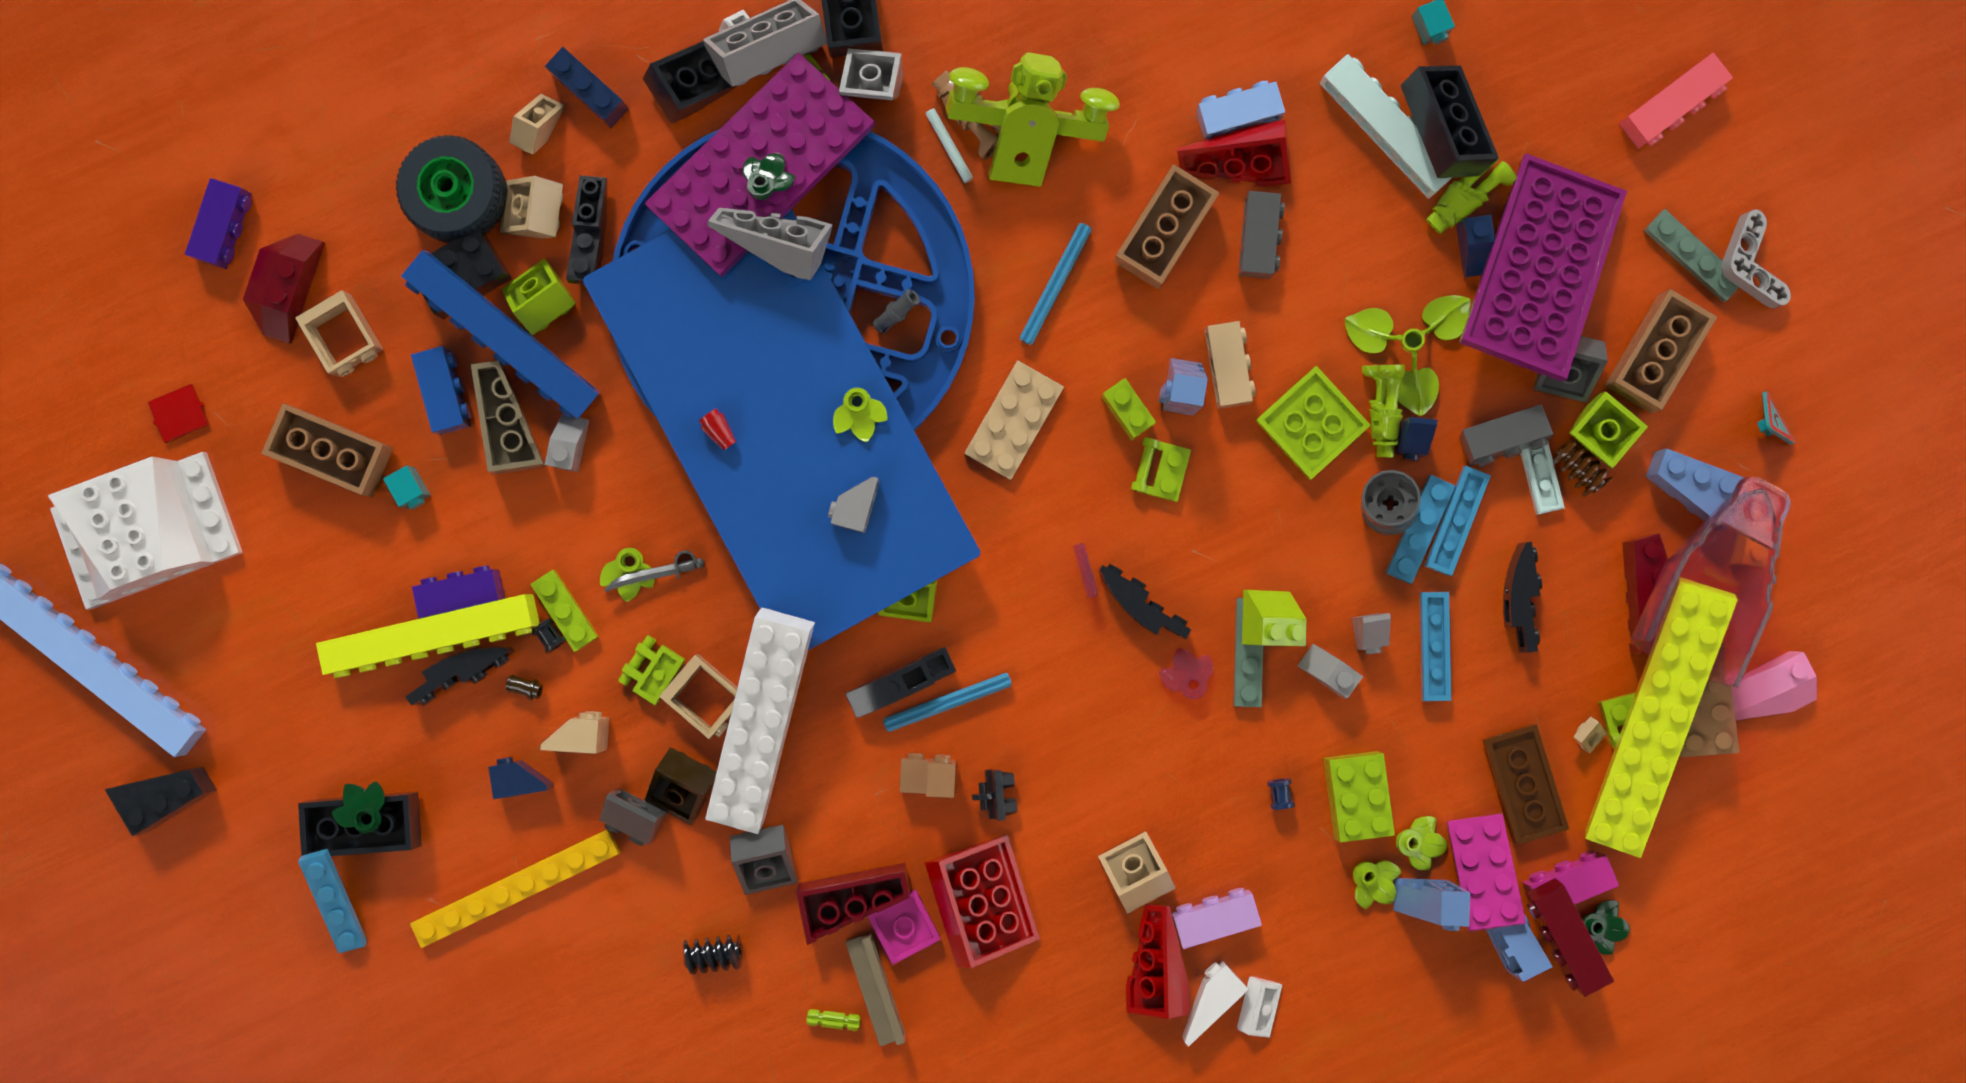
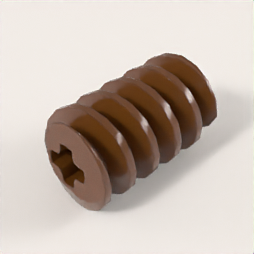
(1581, 467)

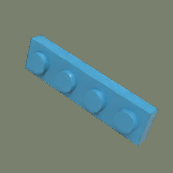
(1457, 520)
(1417, 538)
(1435, 646)
(332, 900)

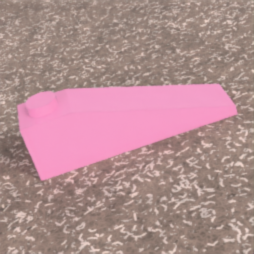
(1776, 687)

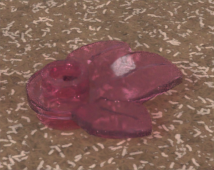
(1185, 670)

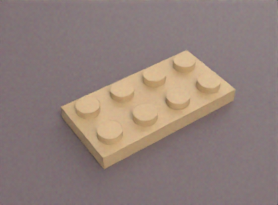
(1014, 420)

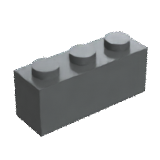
(1260, 235)
(1506, 436)

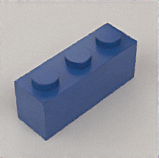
(441, 390)

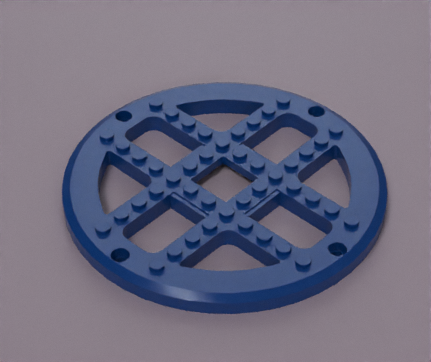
(946, 293)

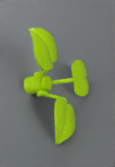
(1371, 330)

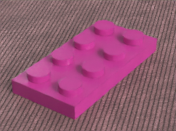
(1486, 871)

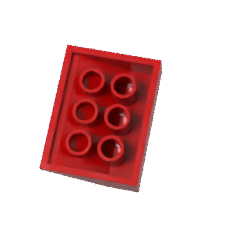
(982, 901)

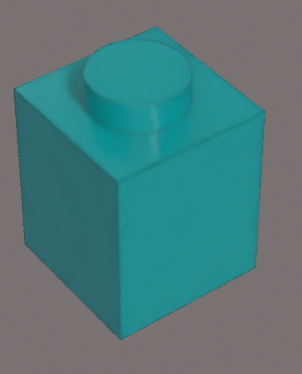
(1433, 22)
(407, 487)

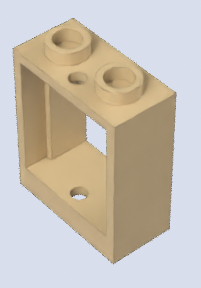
(326, 311)
(679, 683)

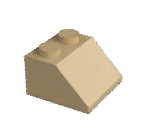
(532, 207)
(580, 734)
(1137, 872)

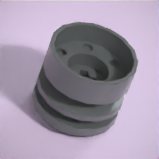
(1394, 487)

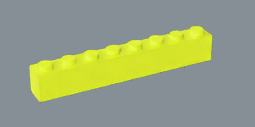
(428, 634)

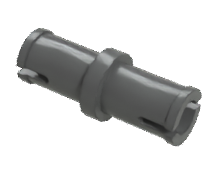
(896, 311)

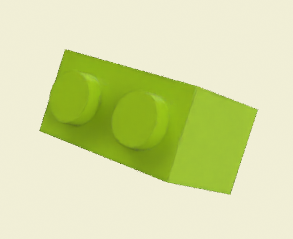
(1128, 409)

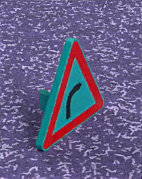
(1773, 421)

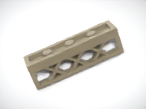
(876, 989)

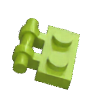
(659, 673)

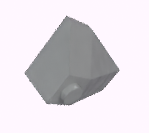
(784, 243)

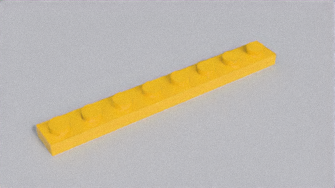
(515, 888)

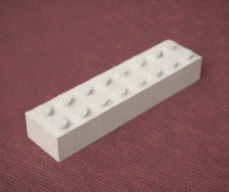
(759, 720)

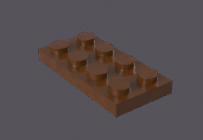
(1525, 784)

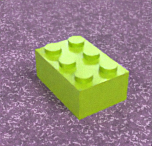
(1358, 796)

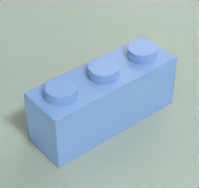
(1240, 109)

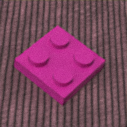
(904, 928)

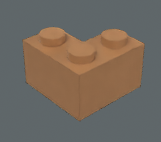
(928, 776)

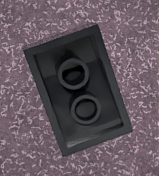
(685, 82)

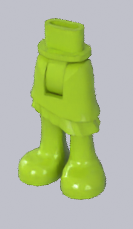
(1462, 200)
(1384, 410)

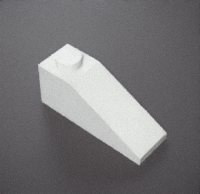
(1215, 996)

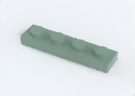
(1690, 254)
(1247, 666)

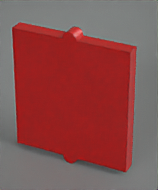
(178, 413)

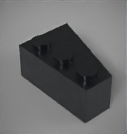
(156, 800)

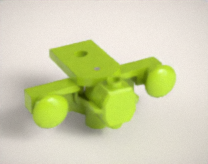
(1026, 117)

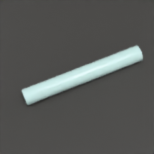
(949, 145)

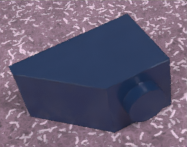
(1475, 243)
(1415, 438)
(516, 778)

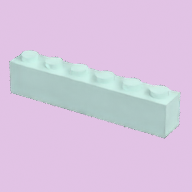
(1382, 121)

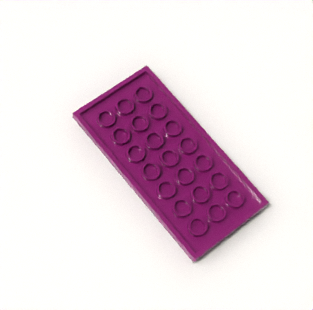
(792, 116)
(1543, 267)

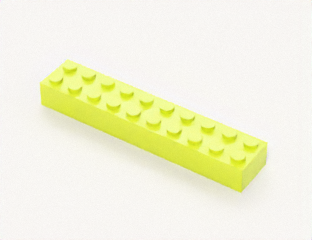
(1660, 716)

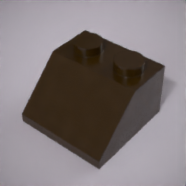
(680, 785)

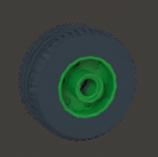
(451, 188)

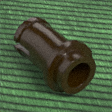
(524, 687)

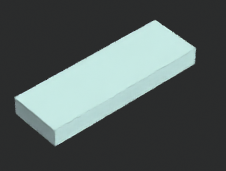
(1542, 479)

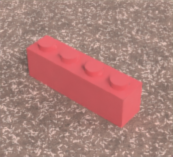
(1676, 100)

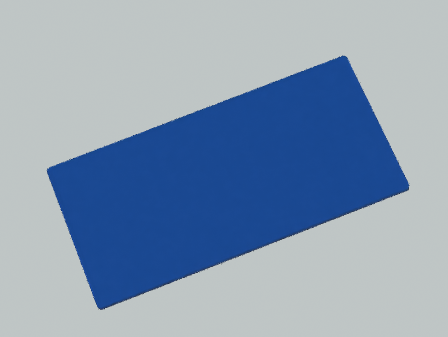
(778, 372)

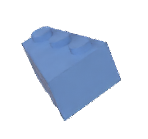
(1184, 387)
(1691, 481)
(1433, 901)
(1519, 951)

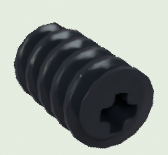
(712, 955)

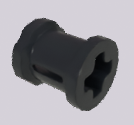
(548, 636)

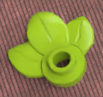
(859, 419)
(619, 568)
(1425, 842)
(1377, 885)

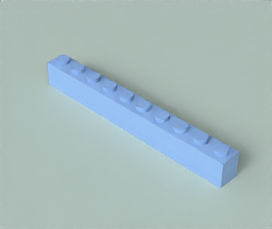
(96, 667)

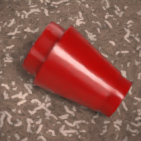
(717, 428)

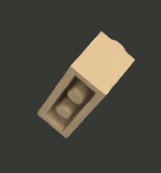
(1229, 364)

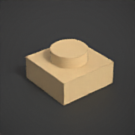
(1589, 734)

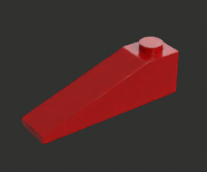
(1247, 154)
(1158, 975)

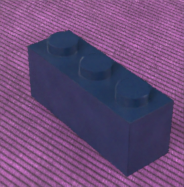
(586, 87)

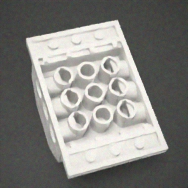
(143, 526)

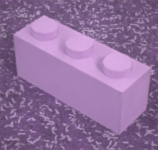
(1215, 918)

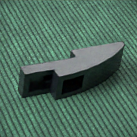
(589, 228)
(1519, 586)
(1132, 597)
(468, 666)
(900, 682)

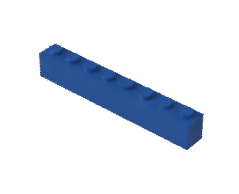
(500, 333)

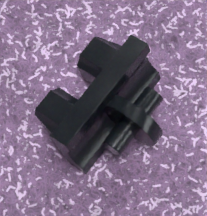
(992, 795)

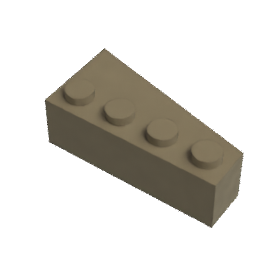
(504, 429)

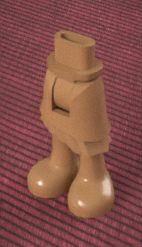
(987, 139)

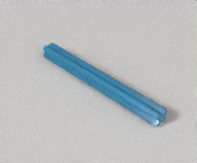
(1055, 284)
(947, 702)

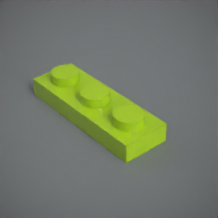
(564, 610)

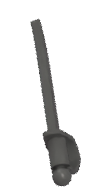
(658, 572)

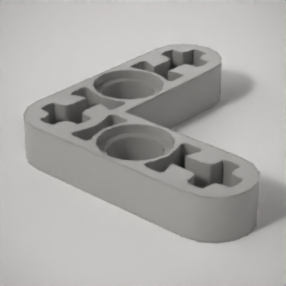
(1745, 262)

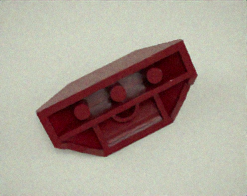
(282, 284)

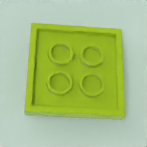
(1313, 423)

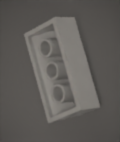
(765, 41)

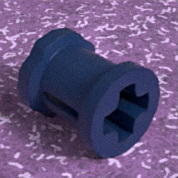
(1281, 794)

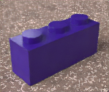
(218, 223)
(457, 591)

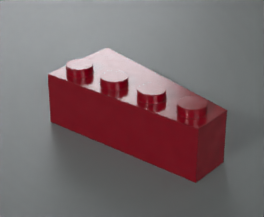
(1642, 566)
(848, 898)
(1568, 938)

